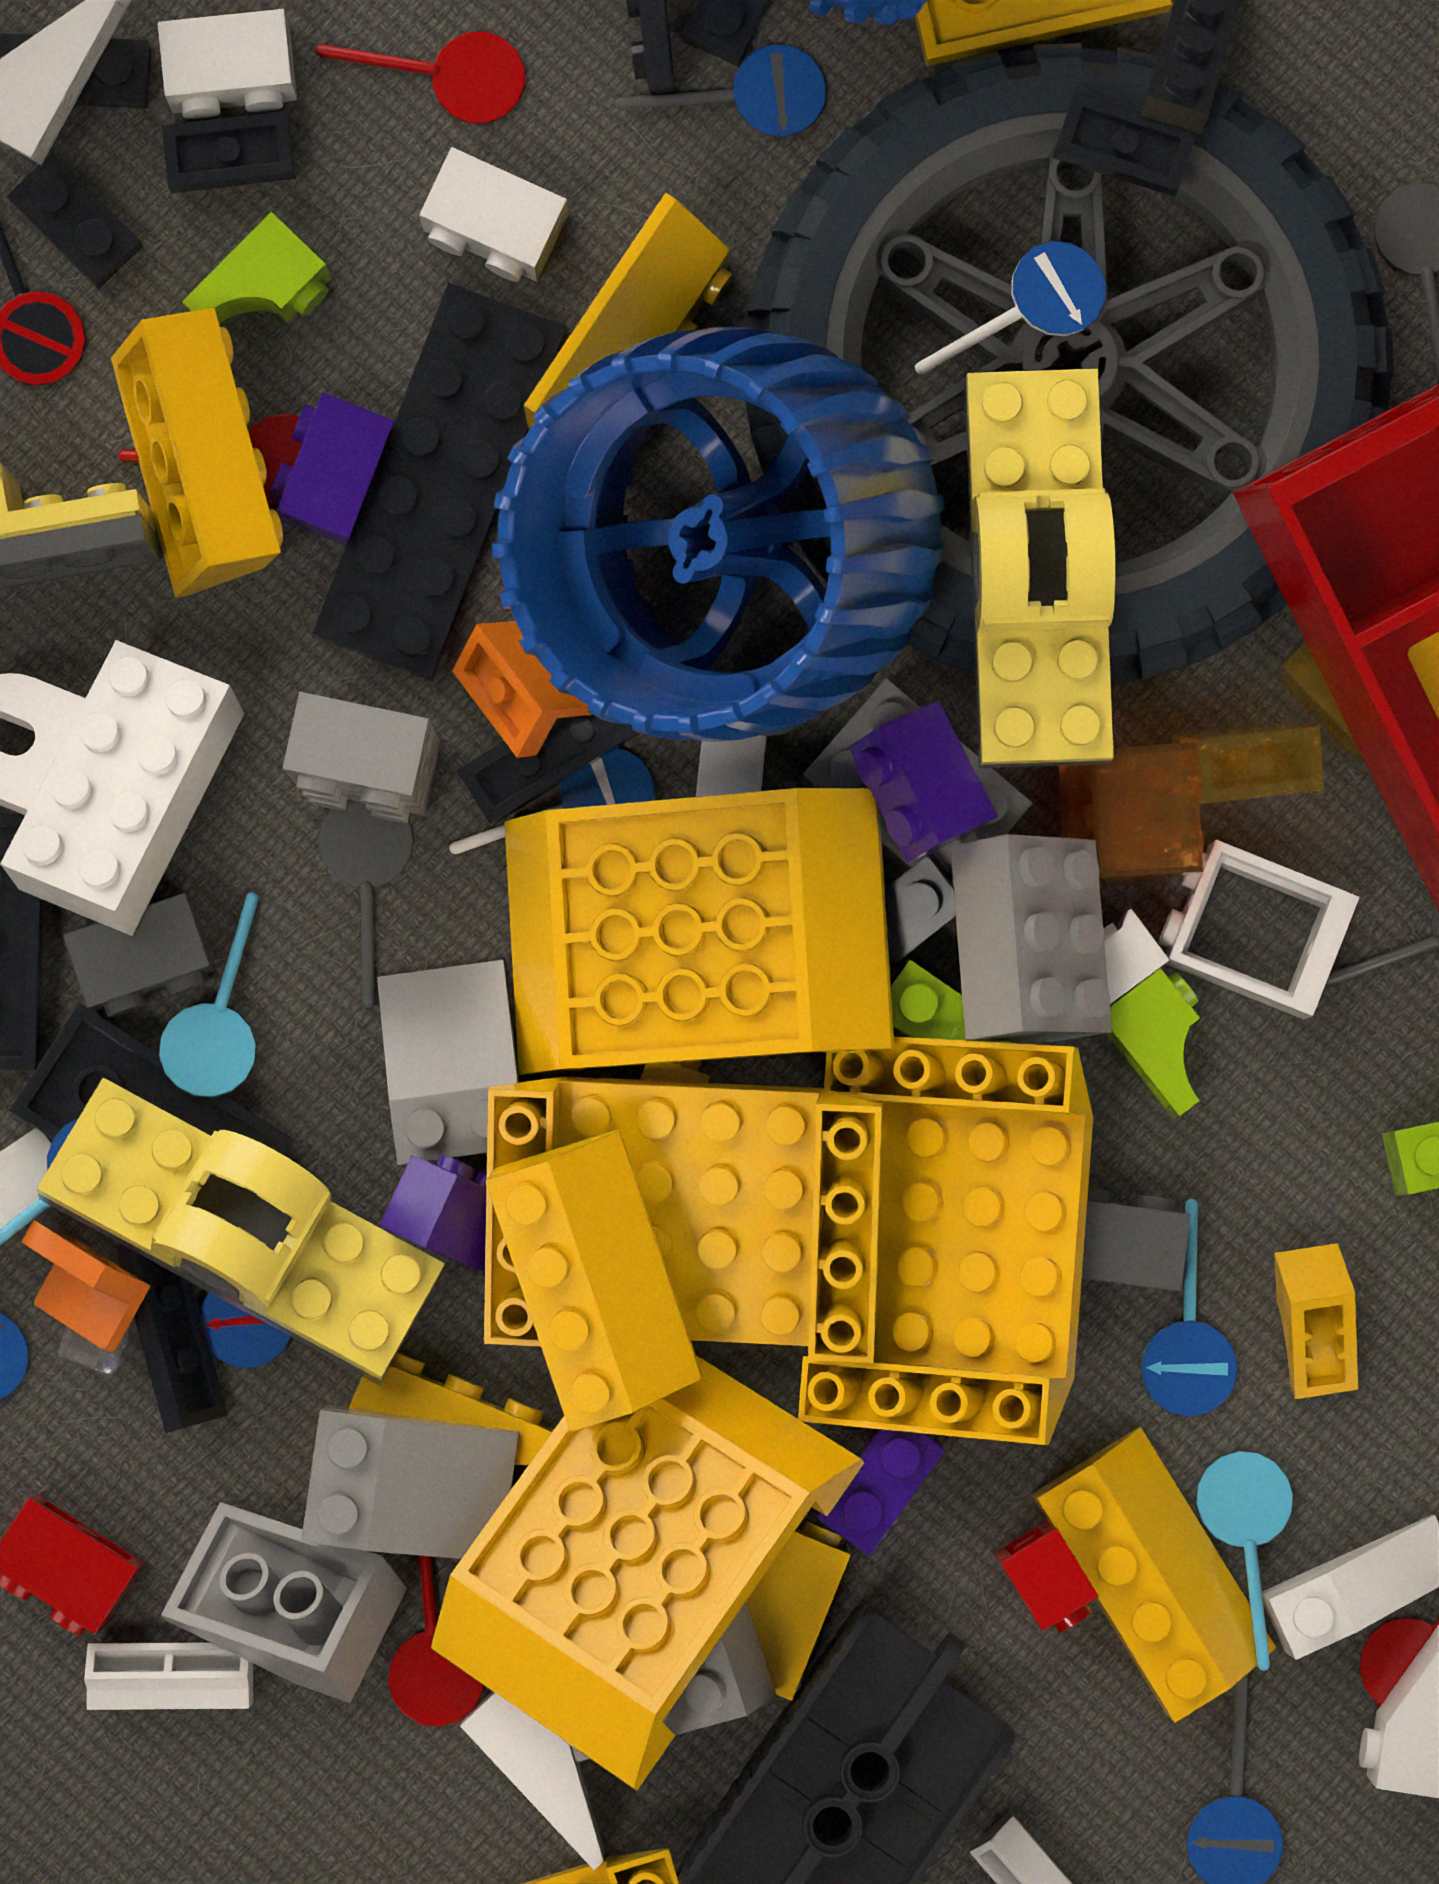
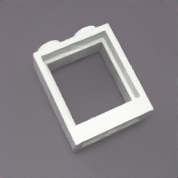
(1319, 952)

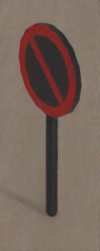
(38, 331)

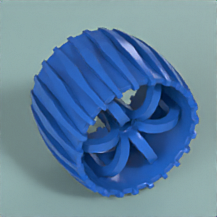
(569, 539)

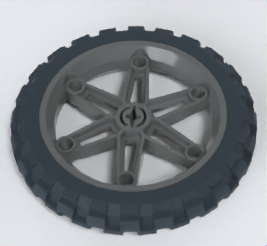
(1241, 178)

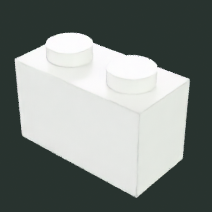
(227, 63)
(493, 216)

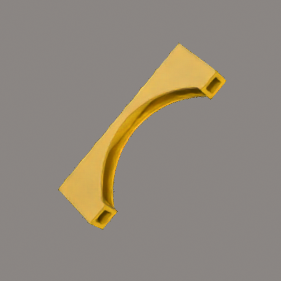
(784, 1605)

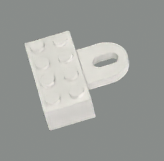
(110, 780)

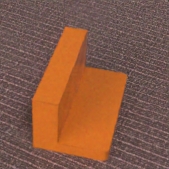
(512, 687)
(85, 1287)

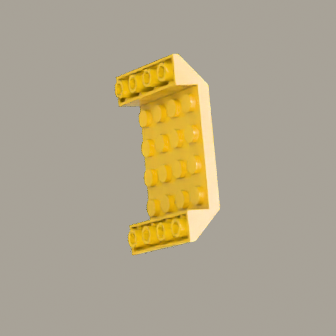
(699, 929)
(750, 1193)
(972, 1240)
(632, 1561)

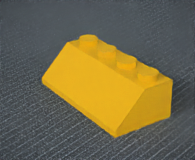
(650, 293)
(196, 450)
(593, 1279)
(1154, 1573)

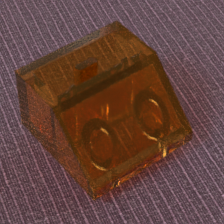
(1138, 811)

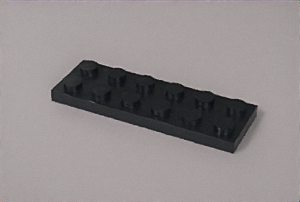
(438, 483)

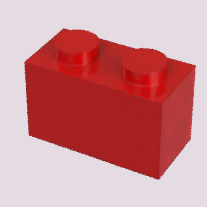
(65, 1566)
(1047, 1577)

